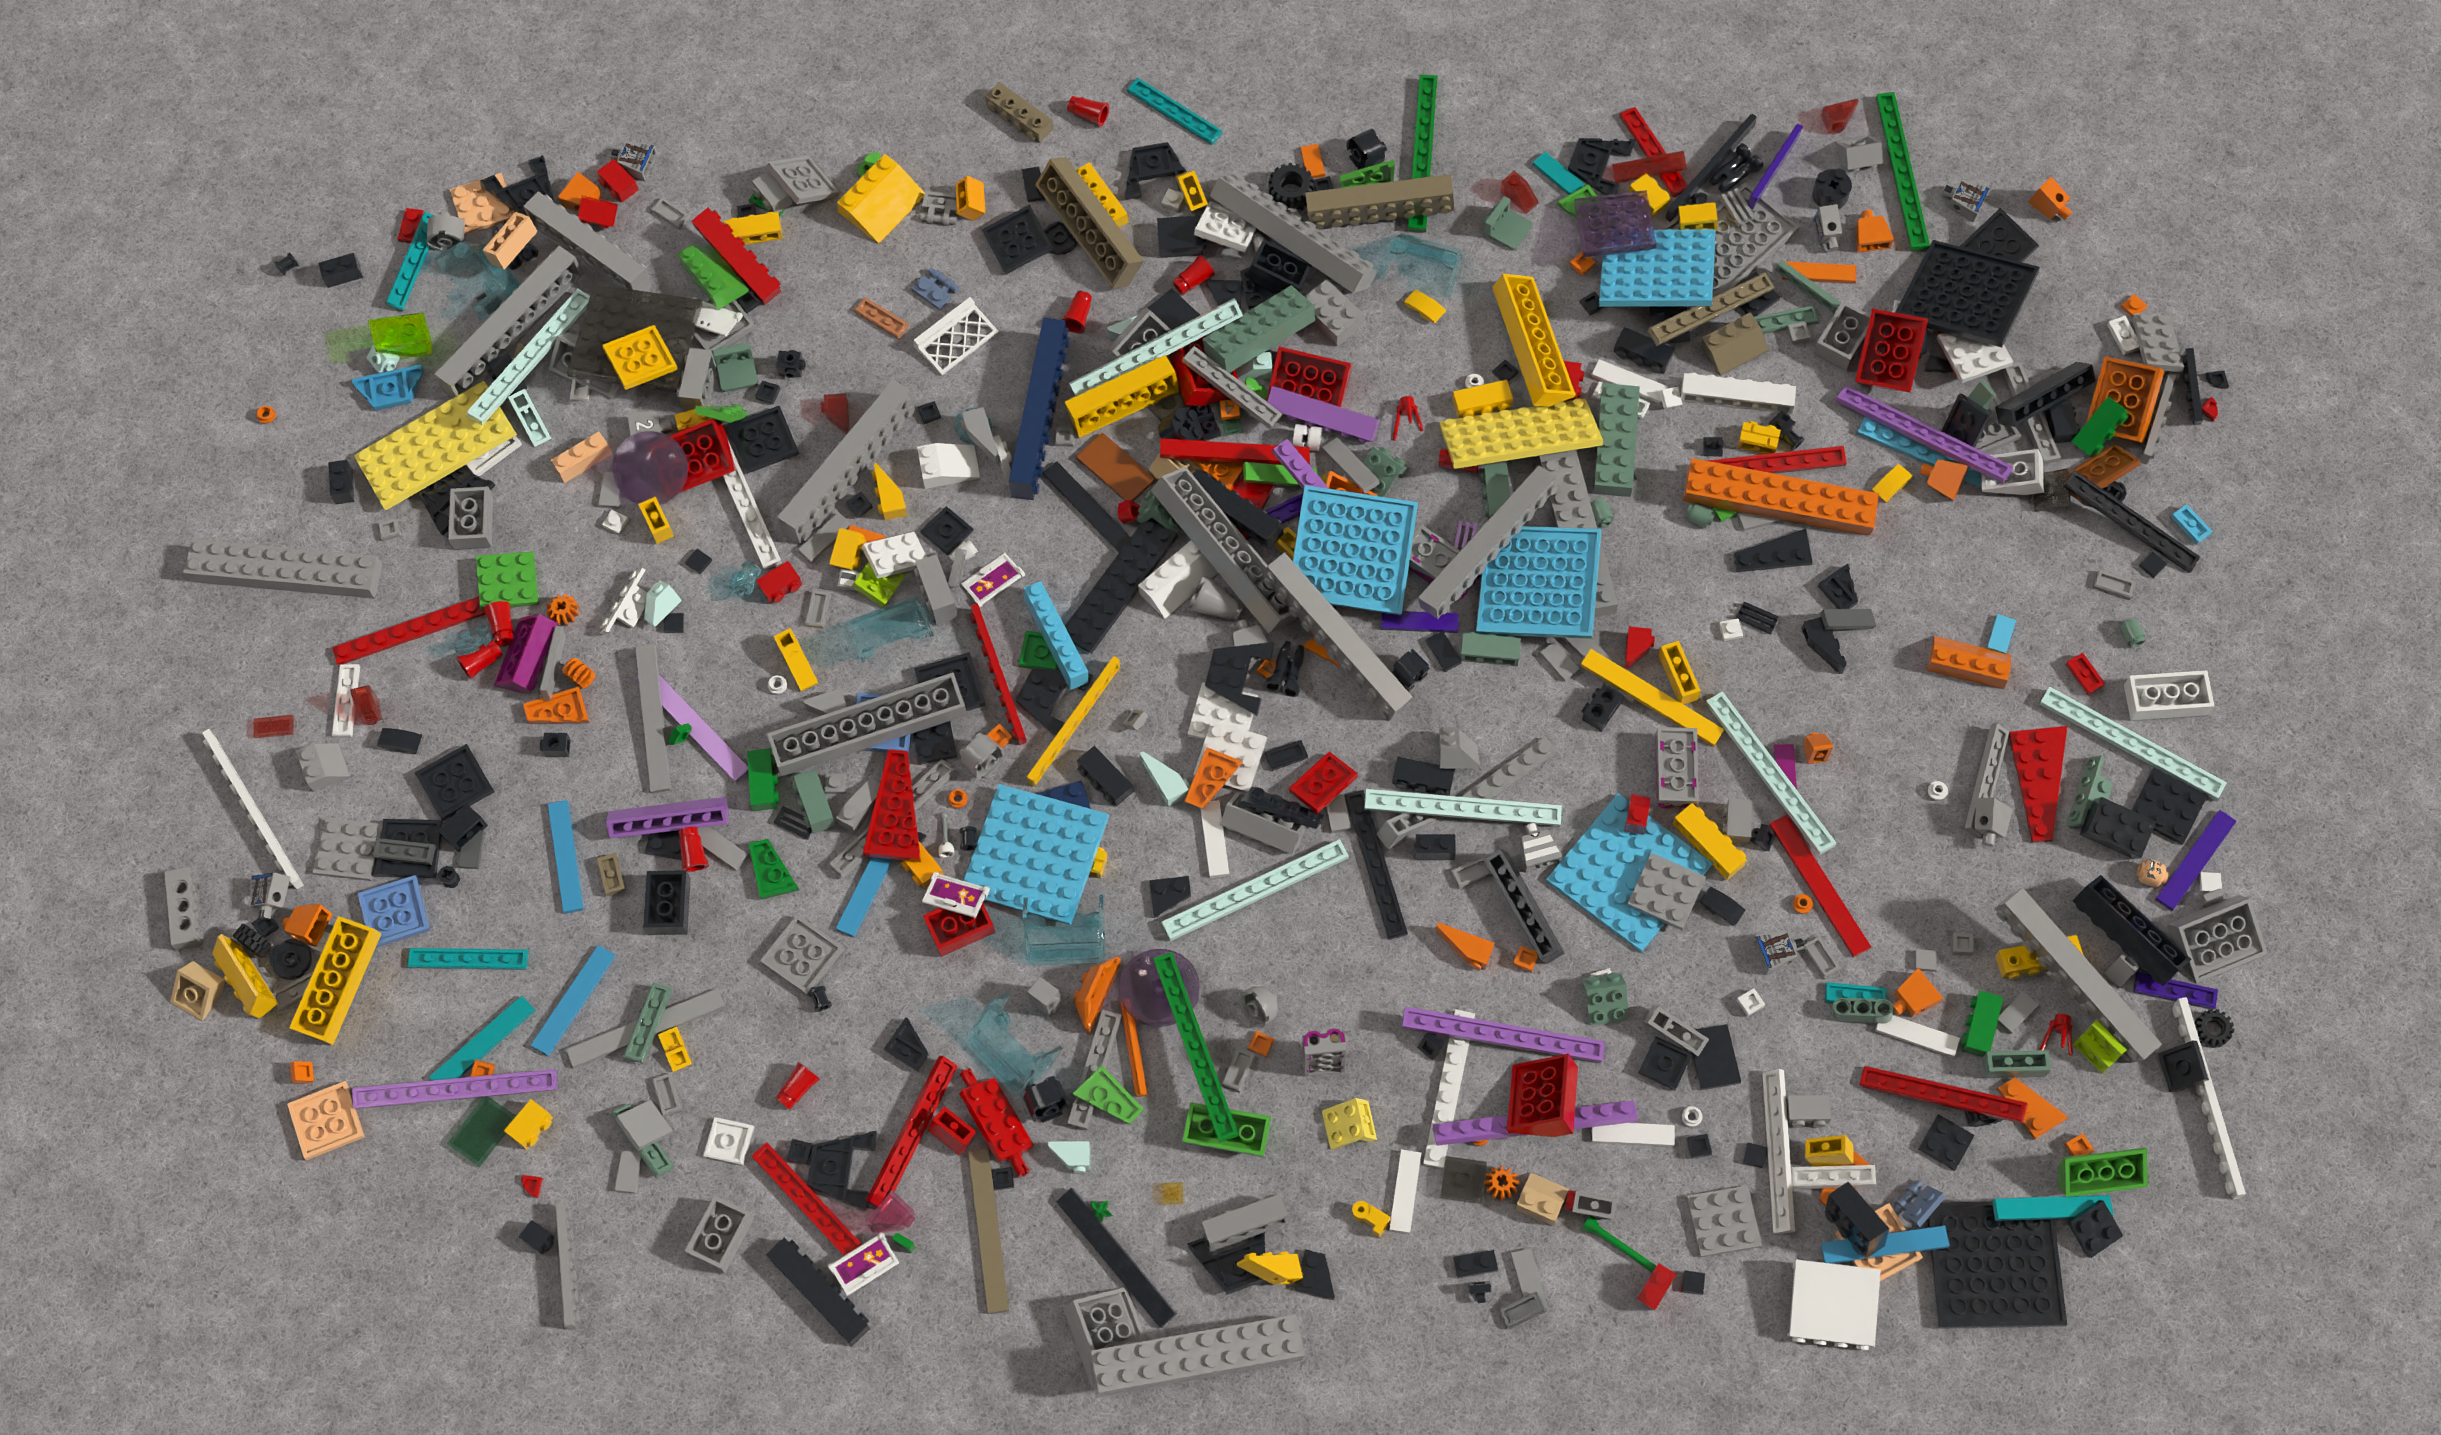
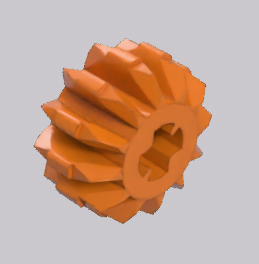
(569, 609)
(578, 673)
(1493, 1186)

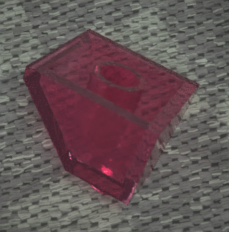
(891, 1215)

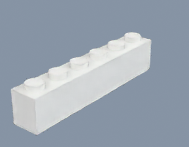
(1738, 393)

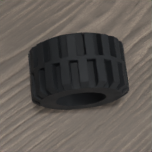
(1291, 175)

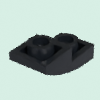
(1207, 422)
(399, 739)
(1722, 904)

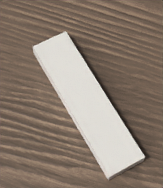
(1615, 375)
(344, 705)
(1214, 840)
(1919, 1035)
(1635, 1134)
(1833, 1176)
(1405, 1191)

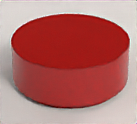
(1570, 1200)

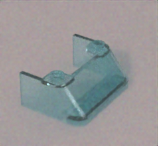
(1447, 255)
(497, 288)
(887, 626)
(1064, 944)
(1003, 1053)

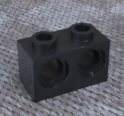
(1605, 709)

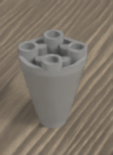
(1214, 600)

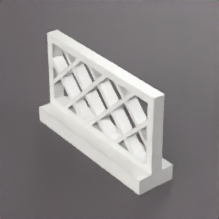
(942, 328)

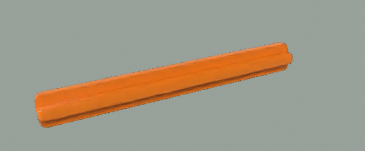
(1134, 1053)

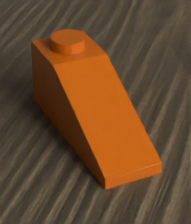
(1469, 947)

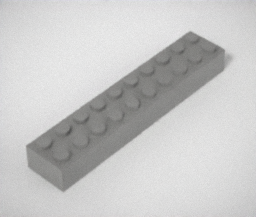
(1294, 232)
(509, 322)
(846, 462)
(1572, 509)
(1222, 545)
(283, 568)
(1336, 637)
(867, 724)
(2076, 974)
(1195, 1356)

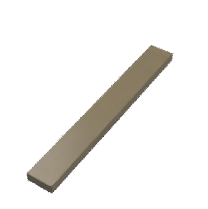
(1720, 304)
(988, 1231)

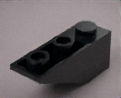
(1824, 643)

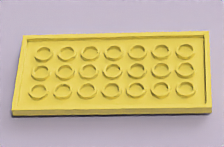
(1520, 433)
(431, 448)

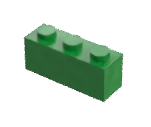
(2100, 427)
(762, 779)
(1981, 1023)

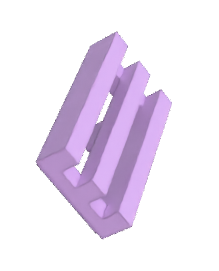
(1467, 525)

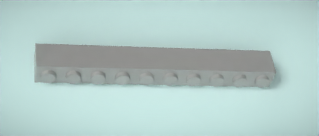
(1488, 542)

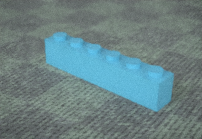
(1055, 635)

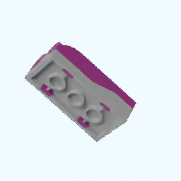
(1431, 555)
(1676, 767)
(1323, 1052)

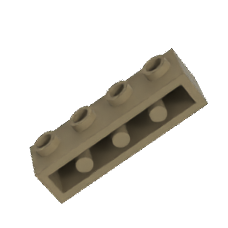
(1018, 112)

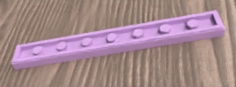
(702, 733)

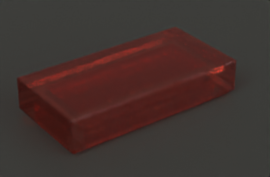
(273, 726)

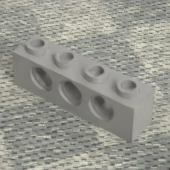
(175, 882)

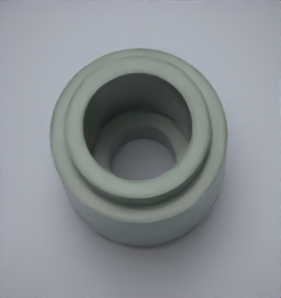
(1602, 512)
(1699, 515)
(2132, 632)

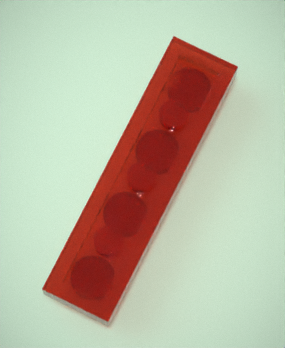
(1651, 165)

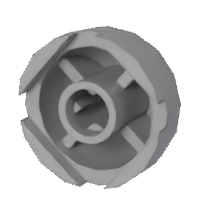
(1259, 1001)

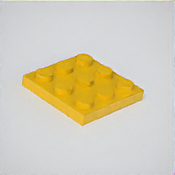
(639, 357)

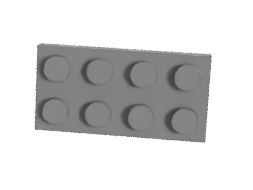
(2158, 342)

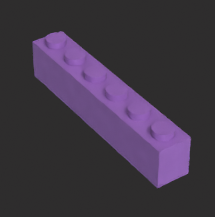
(1324, 414)
(667, 817)

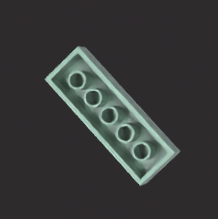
(1259, 329)
(1618, 429)

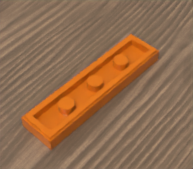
(1825, 272)

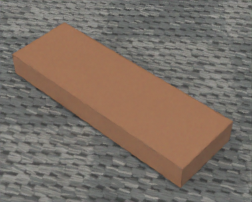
(881, 318)

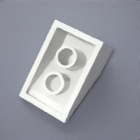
(947, 464)
(2025, 476)

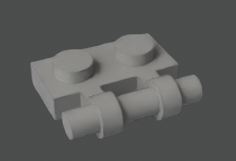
(939, 202)

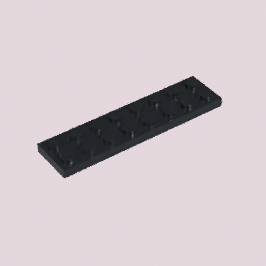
(1119, 584)

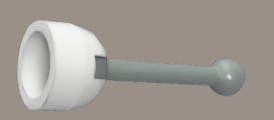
(945, 846)

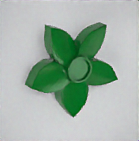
(1100, 1210)

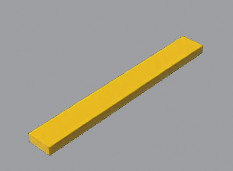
(1651, 696)
(1073, 721)

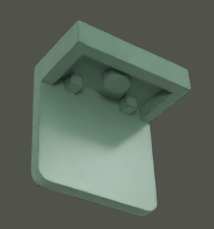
(1506, 225)
(735, 367)
(1385, 468)
(1153, 508)
(1606, 998)

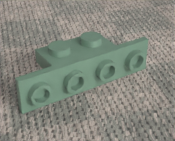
(2091, 786)

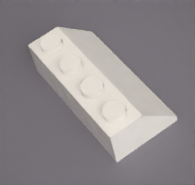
(1176, 579)

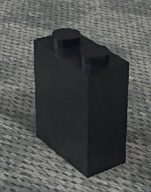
(1178, 238)

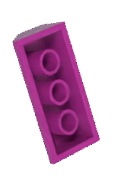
(526, 654)

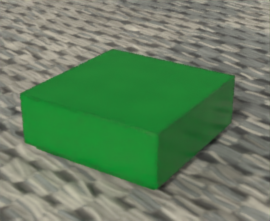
(680, 734)
(903, 1242)

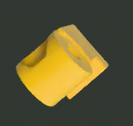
(1372, 1216)

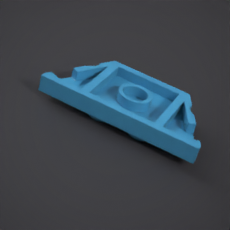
(390, 387)

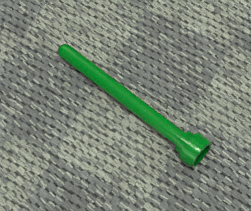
(1593, 1227)

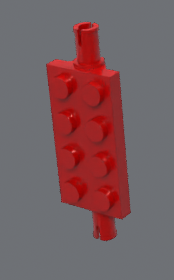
(996, 1120)

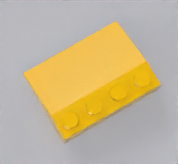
(880, 199)

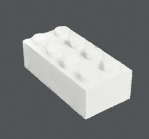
(2168, 695)

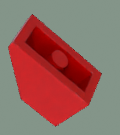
(1637, 644)
(1637, 814)

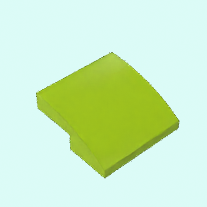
(876, 589)
(2099, 1046)

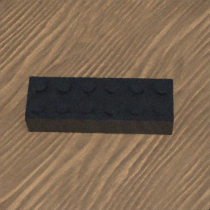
(2131, 930)

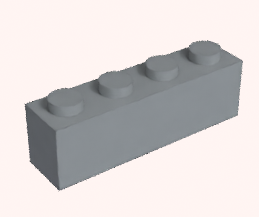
(1245, 1221)

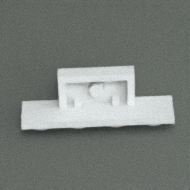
(629, 606)

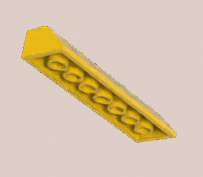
(1533, 340)

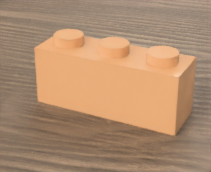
(510, 240)
(581, 457)

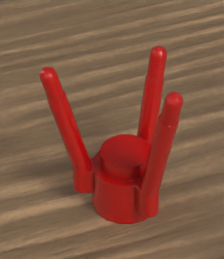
(1407, 408)
(2062, 1026)

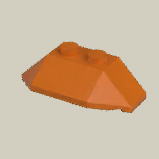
(1095, 990)

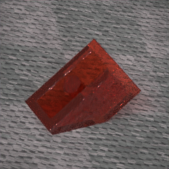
(1838, 115)
(1519, 192)
(836, 410)
(366, 704)

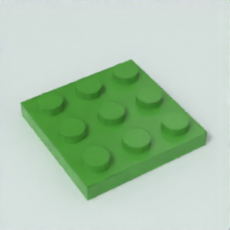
(507, 578)

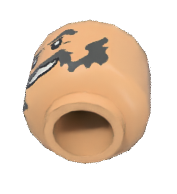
(2152, 873)

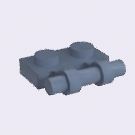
(931, 292)
(1922, 1206)

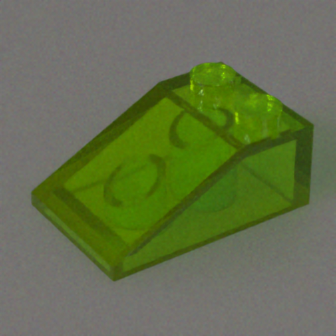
(401, 335)

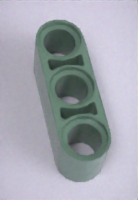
(1872, 1005)

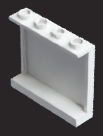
(1834, 1304)

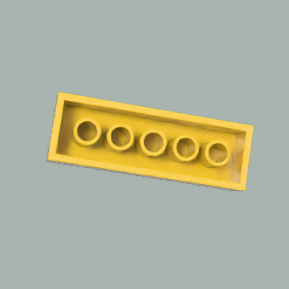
(1122, 396)
(335, 980)

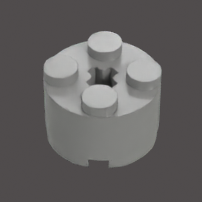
(444, 231)
(981, 756)

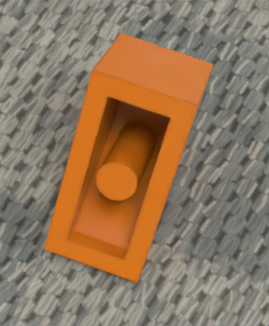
(1817, 747)

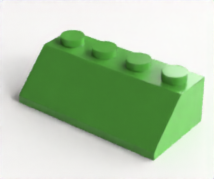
(712, 275)
(1251, 1129)
(2103, 1172)

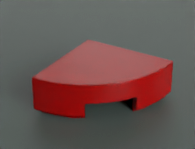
(2210, 409)
(532, 1185)

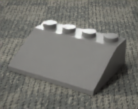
(2219, 937)
(1103, 1322)

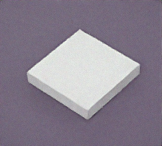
(728, 1141)

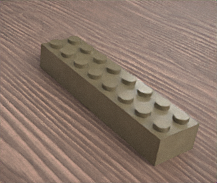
(1380, 201)
(1089, 222)

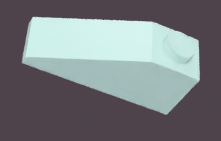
(529, 417)
(1167, 781)

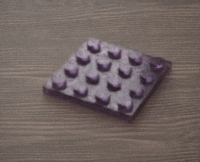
(1615, 223)

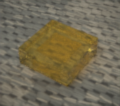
(1172, 1193)

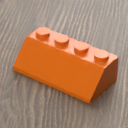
(1969, 662)

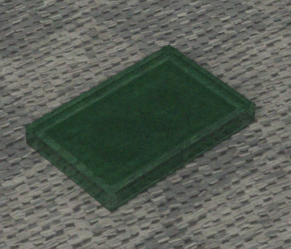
(481, 1131)

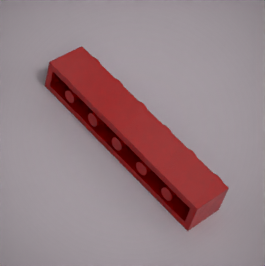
(736, 256)

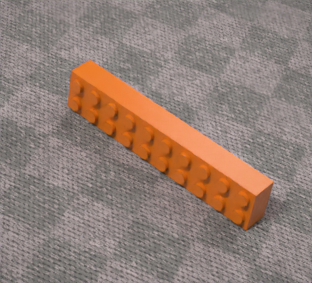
(1780, 497)

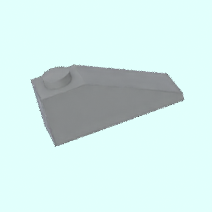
(979, 431)
(858, 806)
(1403, 827)
(1675, 1030)

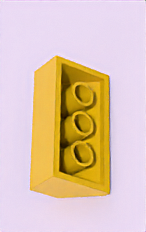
(243, 977)

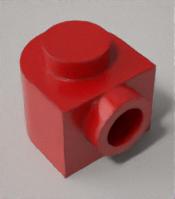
(1128, 511)

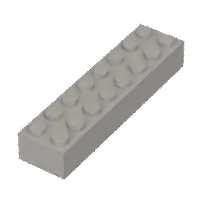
(586, 244)

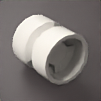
(1314, 437)

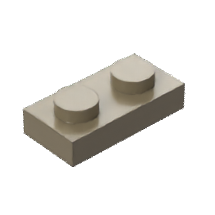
(611, 874)

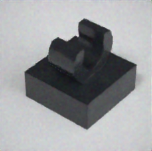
(1782, 421)
(1713, 446)
(1764, 837)
(1430, 1045)
(1479, 1290)

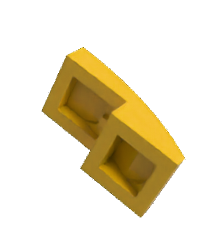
(1426, 306)
(1892, 482)
(675, 1049)

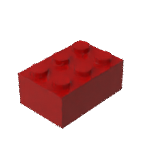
(955, 930)

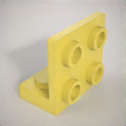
(1349, 1123)

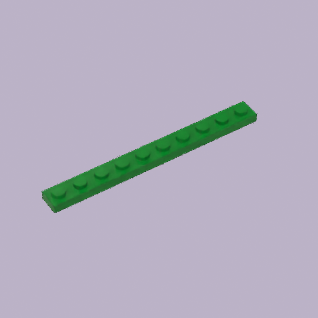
(1423, 139)
(1902, 171)
(1195, 1047)

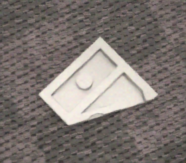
(1004, 457)

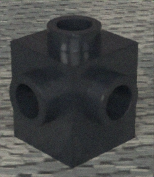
(790, 363)

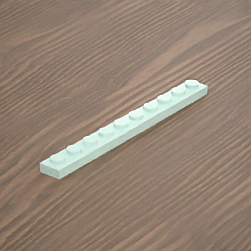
(1160, 346)
(528, 357)
(2132, 743)
(1771, 773)
(1462, 807)
(1255, 890)

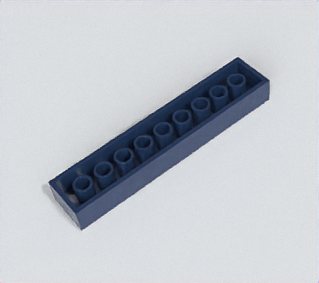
(1038, 409)

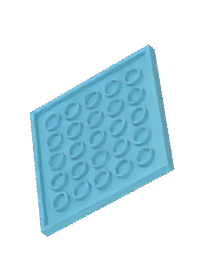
(1671, 275)
(1356, 547)
(1542, 584)
(1036, 852)
(1607, 865)

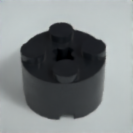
(1366, 149)
(1832, 188)
(1180, 425)
(1409, 669)
(1046, 1099)

